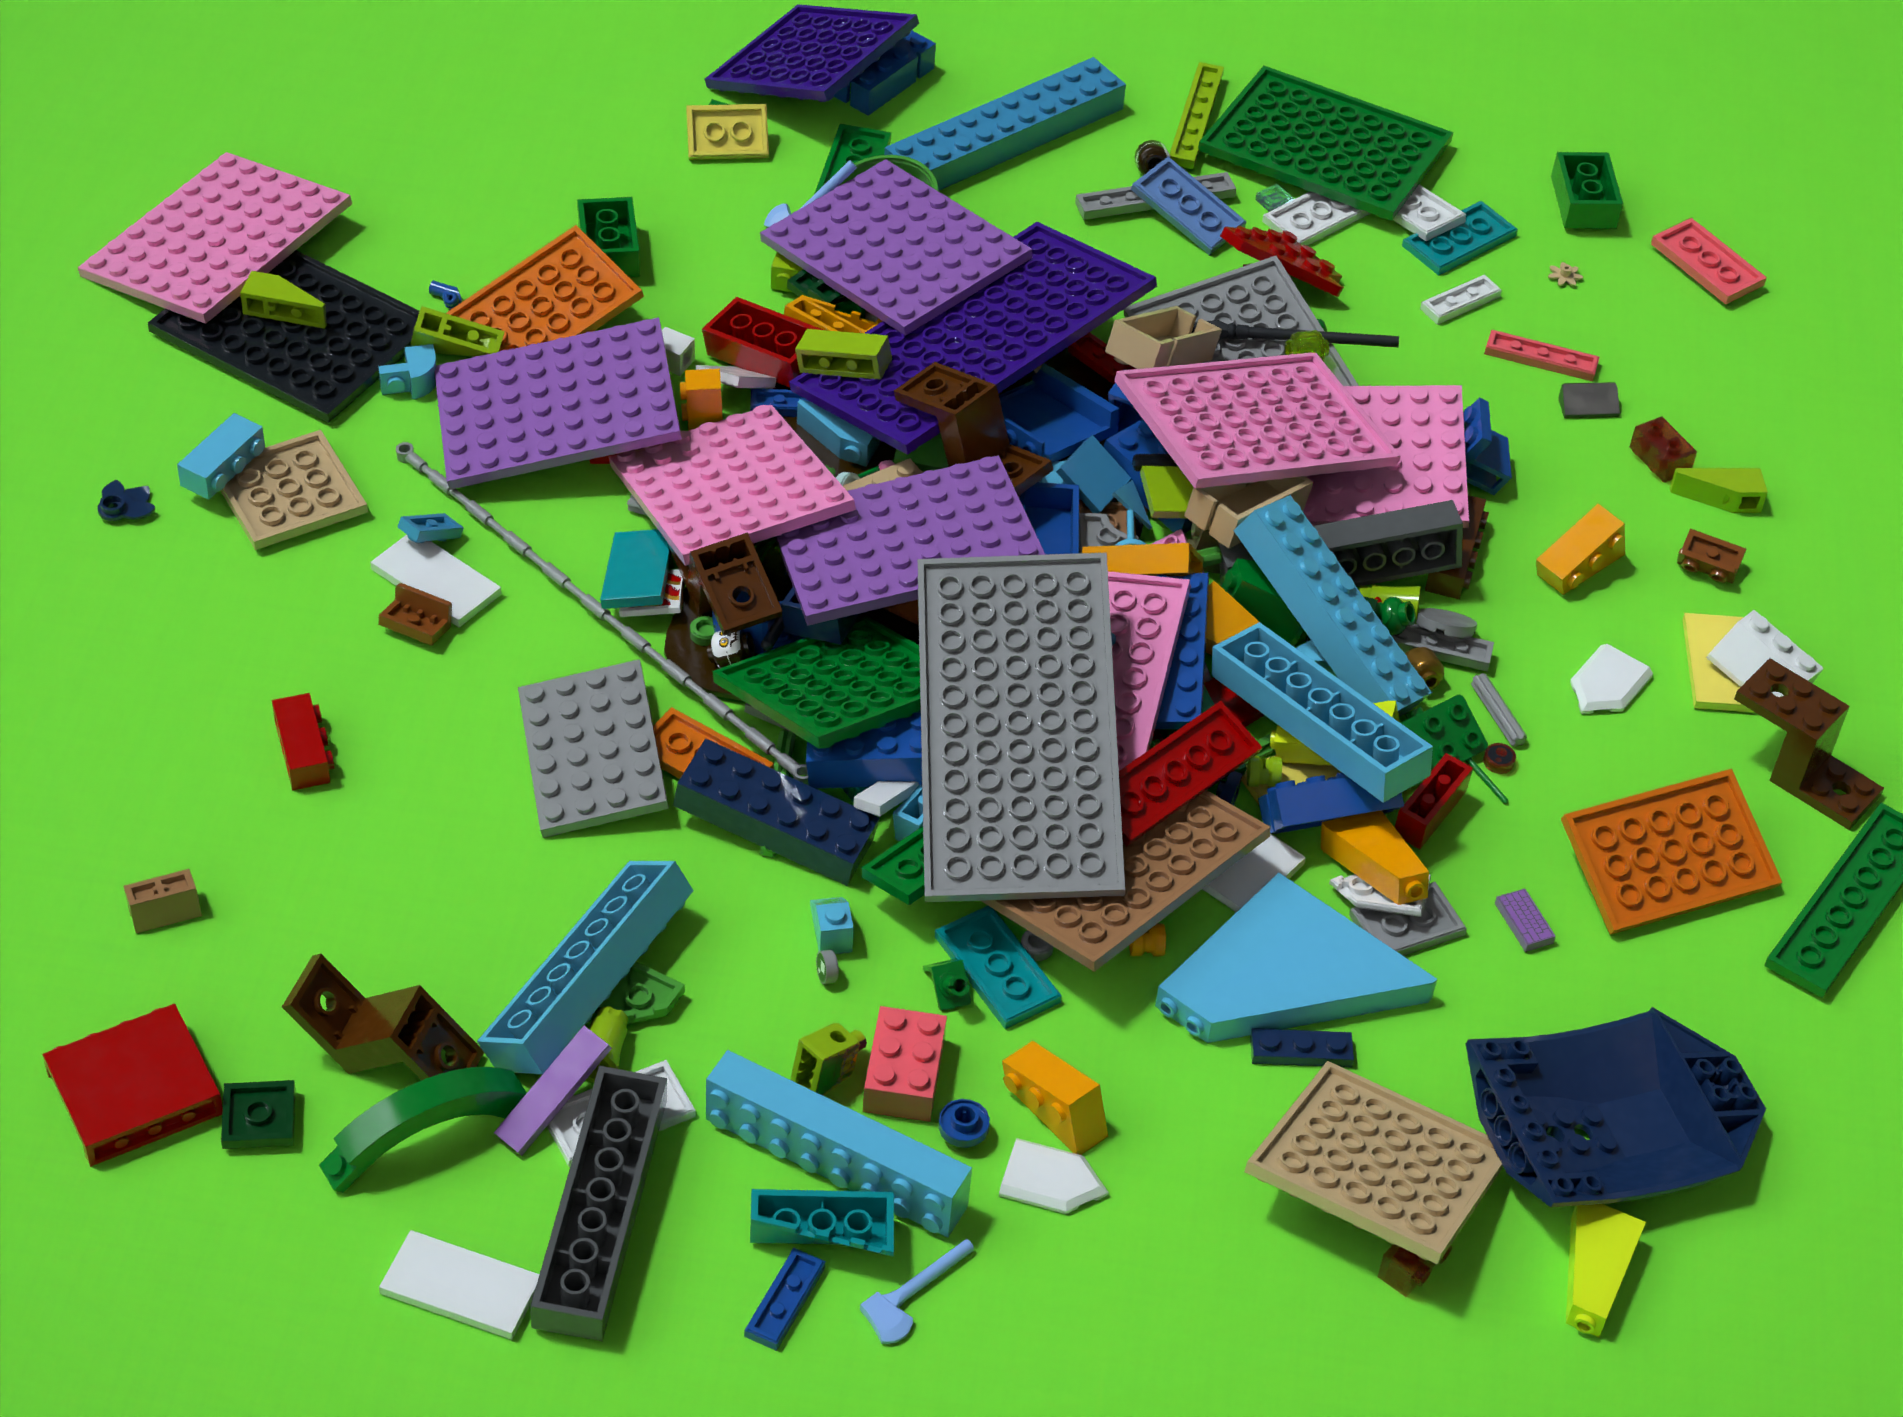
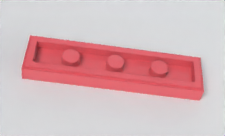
(1542, 355)

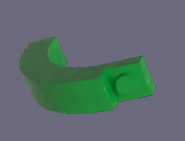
(415, 1108)

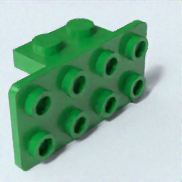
(1448, 729)

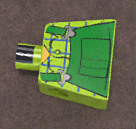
(826, 1057)

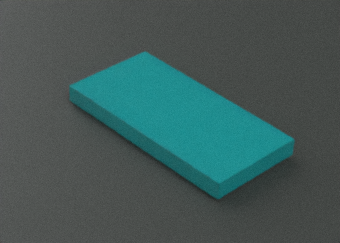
(1479, 233)
(636, 570)
(998, 966)

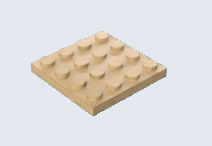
(292, 491)

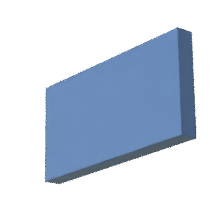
(1187, 204)

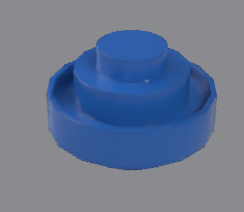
(964, 1123)

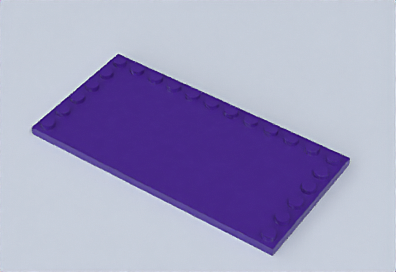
(989, 335)

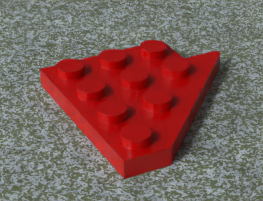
(1297, 259)

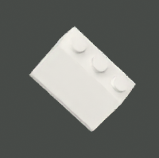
(1752, 644)

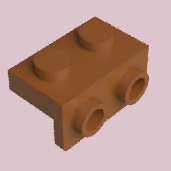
(1711, 556)
(417, 614)

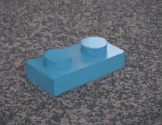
(430, 527)

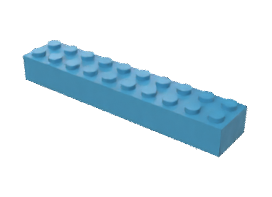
(1015, 122)

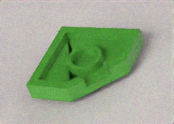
(644, 994)

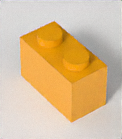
(703, 397)

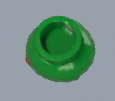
(1395, 614)

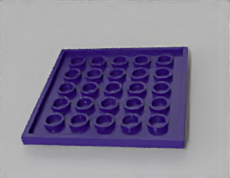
(812, 52)

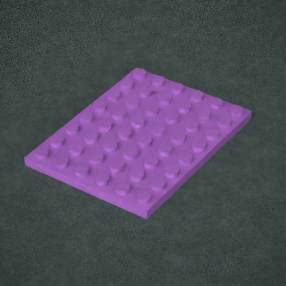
(896, 246)
(555, 403)
(872, 552)

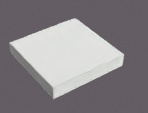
(742, 378)

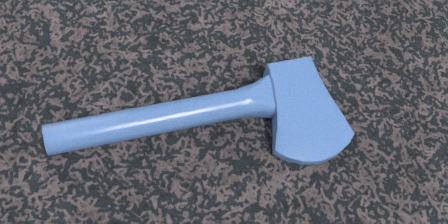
(783, 210)
(883, 1310)

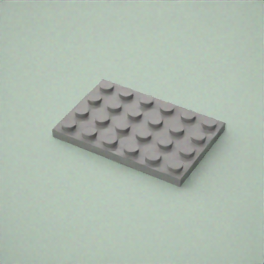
(592, 748)

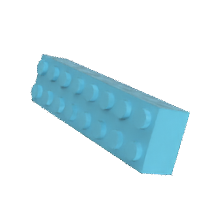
(1330, 605)
(1322, 712)
(585, 967)
(837, 1142)

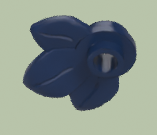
(124, 503)

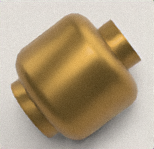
(1426, 665)

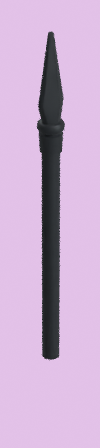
(1244, 332)

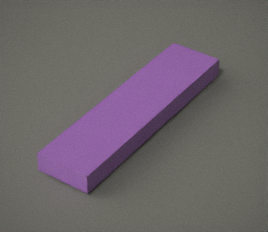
(552, 1090)

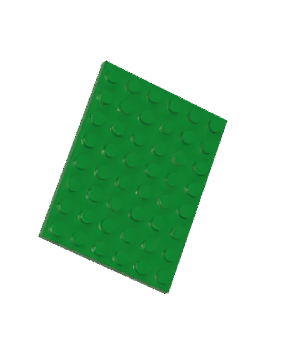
(1326, 142)

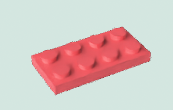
(1708, 260)

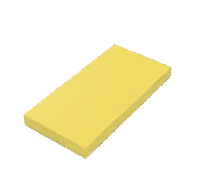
(1709, 684)

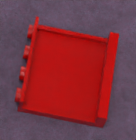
(133, 1084)

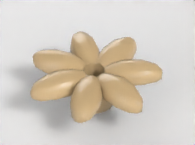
(1565, 274)

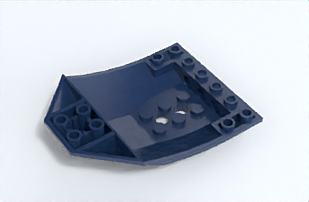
(1646, 1090)

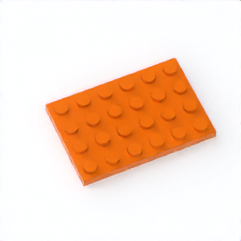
(553, 293)
(1670, 851)

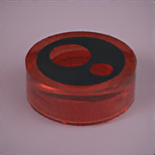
(1499, 758)

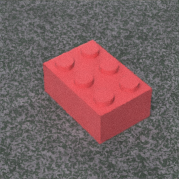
(904, 1063)

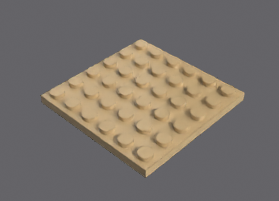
(1378, 1161)

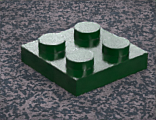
(258, 1114)

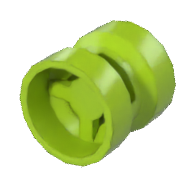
(1264, 771)

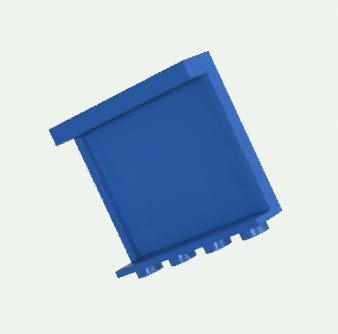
(1056, 415)

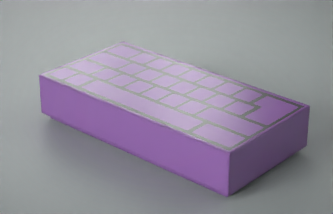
(1525, 920)

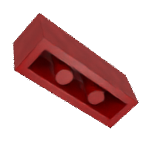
(302, 741)
(1433, 800)

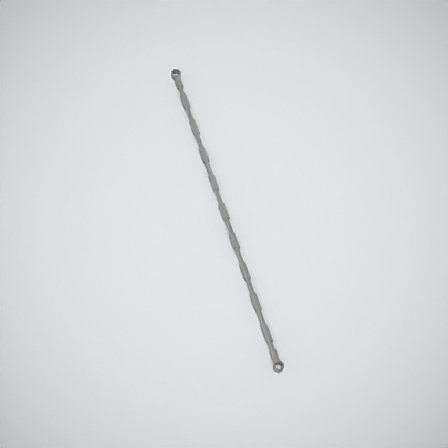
(406, 454)

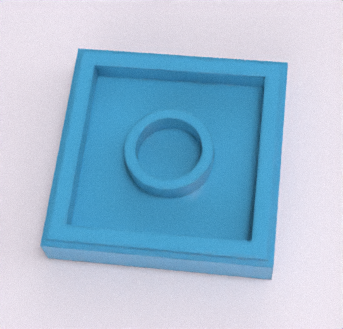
(1095, 474)

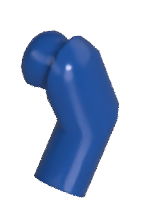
(449, 294)

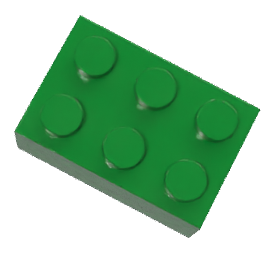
(1586, 190)
(613, 229)

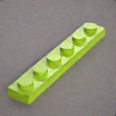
(1196, 114)

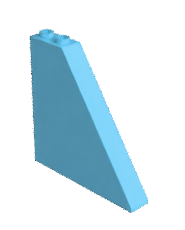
(1287, 966)

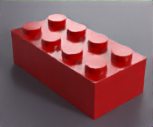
(756, 339)

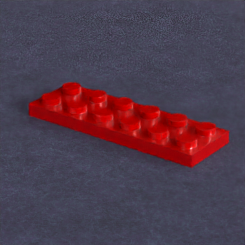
(1182, 769)

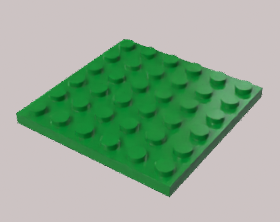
(831, 688)

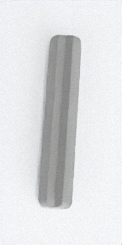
(1499, 710)

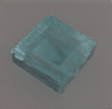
(1273, 197)

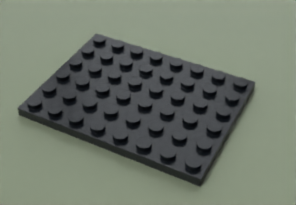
(299, 362)

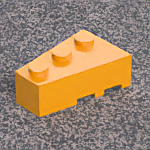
(826, 317)
(1583, 550)
(1058, 1096)

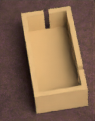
(1162, 339)
(1227, 506)

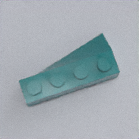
(824, 1217)

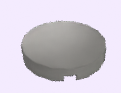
(1449, 622)

